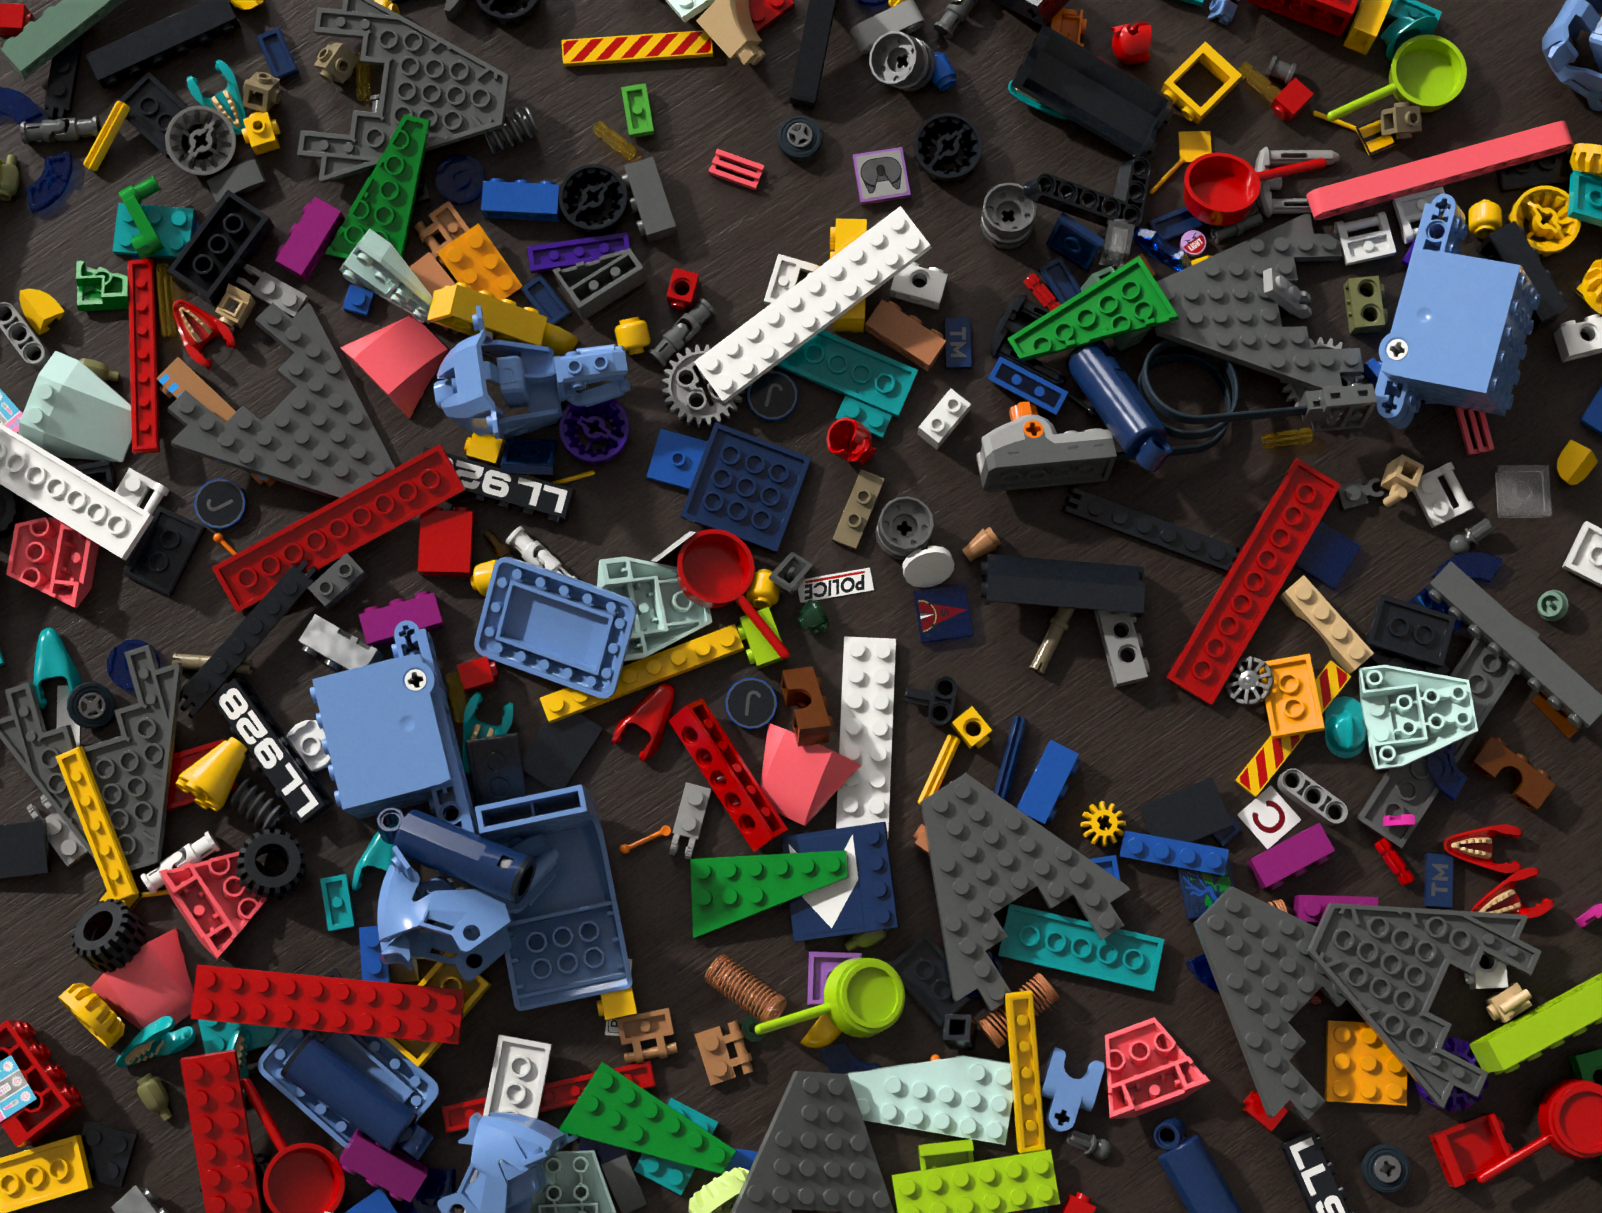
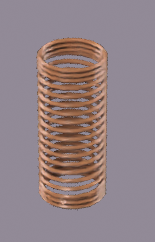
(771, 1010)
(990, 1031)

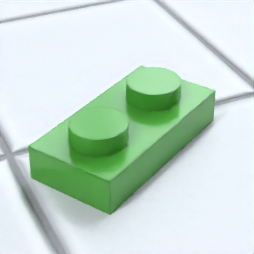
(637, 110)

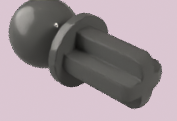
(1461, 543)
(1100, 1148)

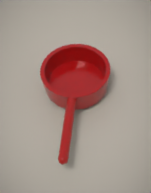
(1225, 187)
(716, 571)
(1568, 1123)
(299, 1175)

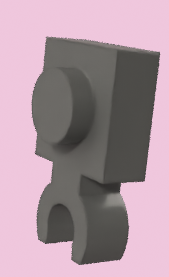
(1355, 494)

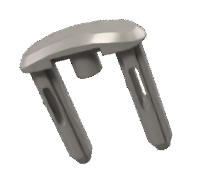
(1283, 158)

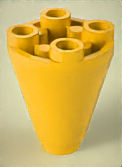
(214, 774)

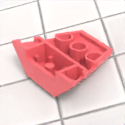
(399, 360)
(53, 559)
(801, 777)
(212, 900)
(151, 984)
(1147, 1070)

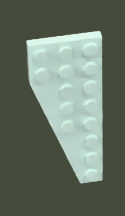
(942, 1096)

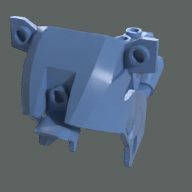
(1559, 51)
(527, 378)
(465, 919)
(508, 1185)

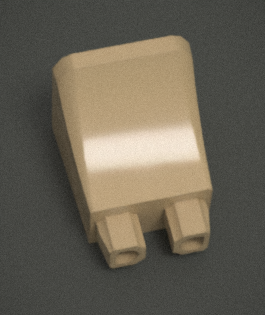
(732, 30)

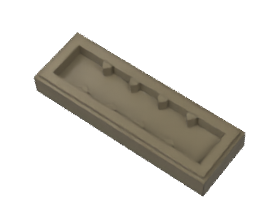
(858, 509)

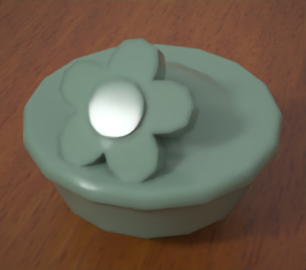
(1552, 605)

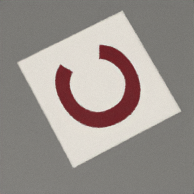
(1269, 817)

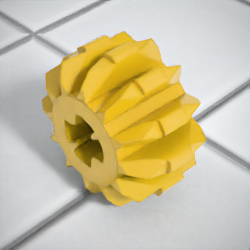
(1094, 825)

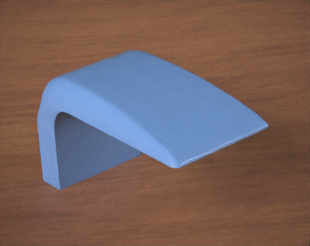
(572, 933)

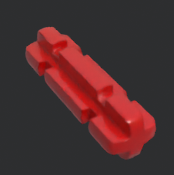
(1041, 292)
(1394, 861)

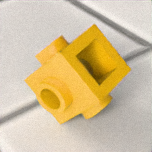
(261, 132)

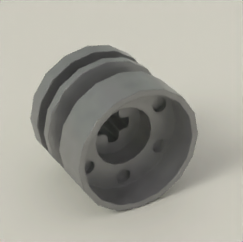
(891, 57)
(1007, 203)
(912, 516)

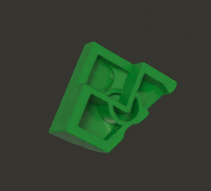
(100, 289)

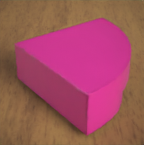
(1404, 820)
(1591, 914)

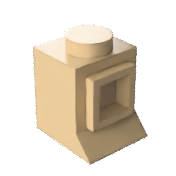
(235, 307)

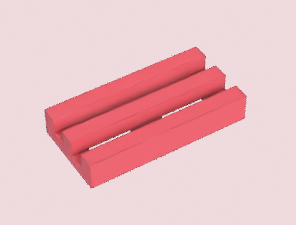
(740, 161)
(1475, 430)

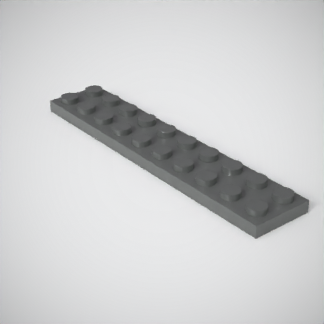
(1411, 787)

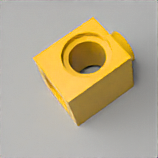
(484, 449)
(971, 717)
(617, 1004)

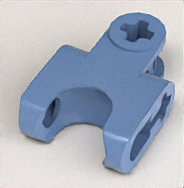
(1068, 1093)

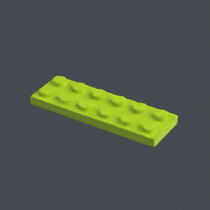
(980, 1186)

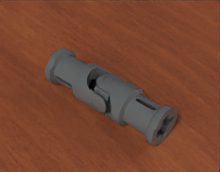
(955, 13)
(57, 129)
(679, 334)

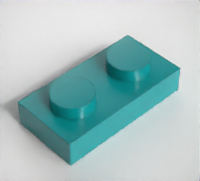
(1411, 9)
(873, 418)
(337, 902)

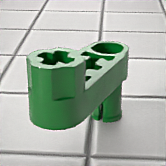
(148, 241)

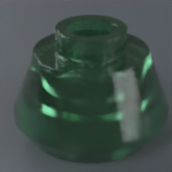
(813, 617)

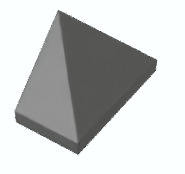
(791, 573)

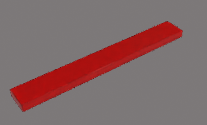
(143, 356)
(555, 1095)

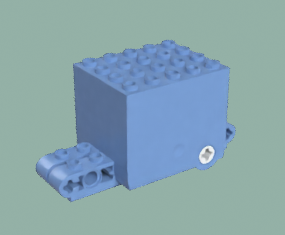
(1454, 325)
(394, 734)

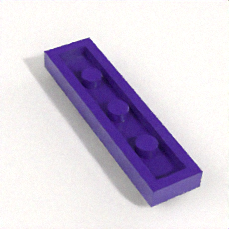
(568, 253)

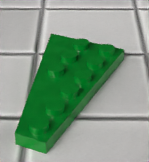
(389, 193)
(1109, 308)
(744, 886)
(632, 1118)

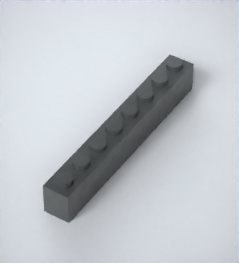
(1517, 646)

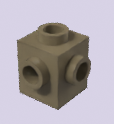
(336, 62)
(261, 92)
(1401, 120)

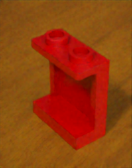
(446, 542)
(1470, 1148)

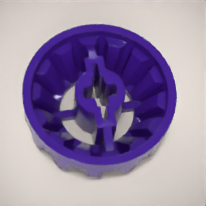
(575, 418)
(1456, 1100)

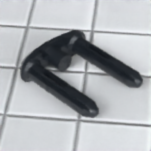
(1008, 325)

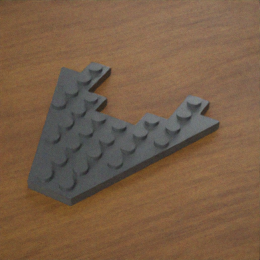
(419, 79)
(1232, 318)
(315, 435)
(128, 769)
(990, 856)
(1392, 967)
(1264, 982)
(815, 1154)

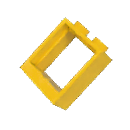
(1366, 25)
(1217, 66)

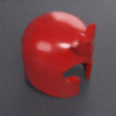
(1132, 43)
(850, 440)

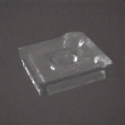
(1523, 491)

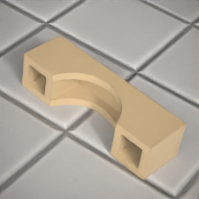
(1341, 639)

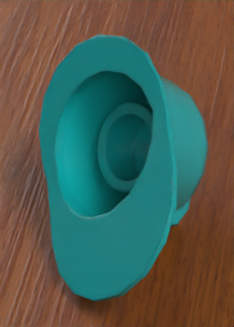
(1405, 29)
(1345, 727)

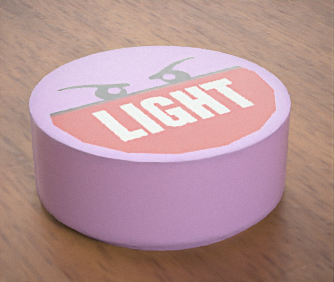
(1193, 243)

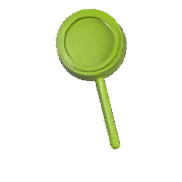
(1423, 72)
(859, 998)

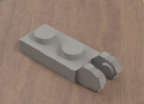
(273, 290)
(1286, 294)
(690, 817)
(59, 834)

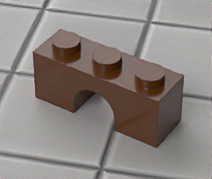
(804, 689)
(1531, 784)

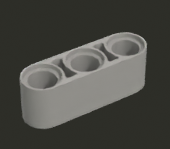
(902, 17)
(30, 343)
(1325, 798)

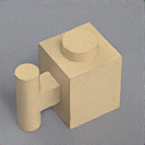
(1400, 478)
(1508, 1003)

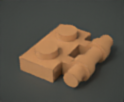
(447, 222)
(646, 1027)
(716, 1056)

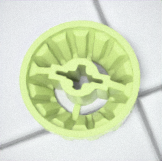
(719, 1194)

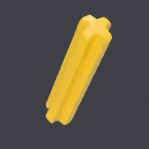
(106, 136)
(940, 767)

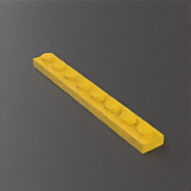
(648, 672)

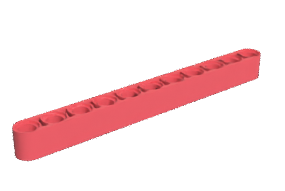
(1439, 170)

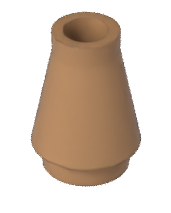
(981, 544)

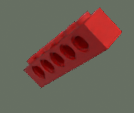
(728, 774)

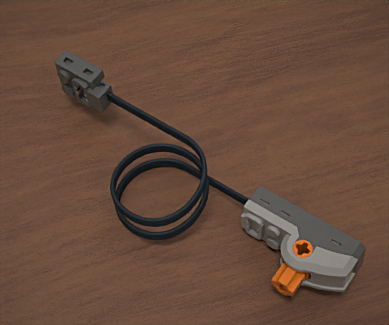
(1034, 456)

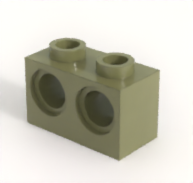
(1358, 304)

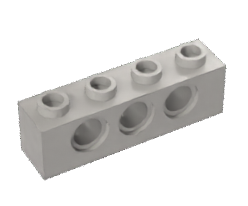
(1122, 672)

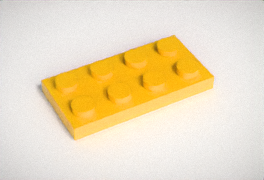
(43, 1174)

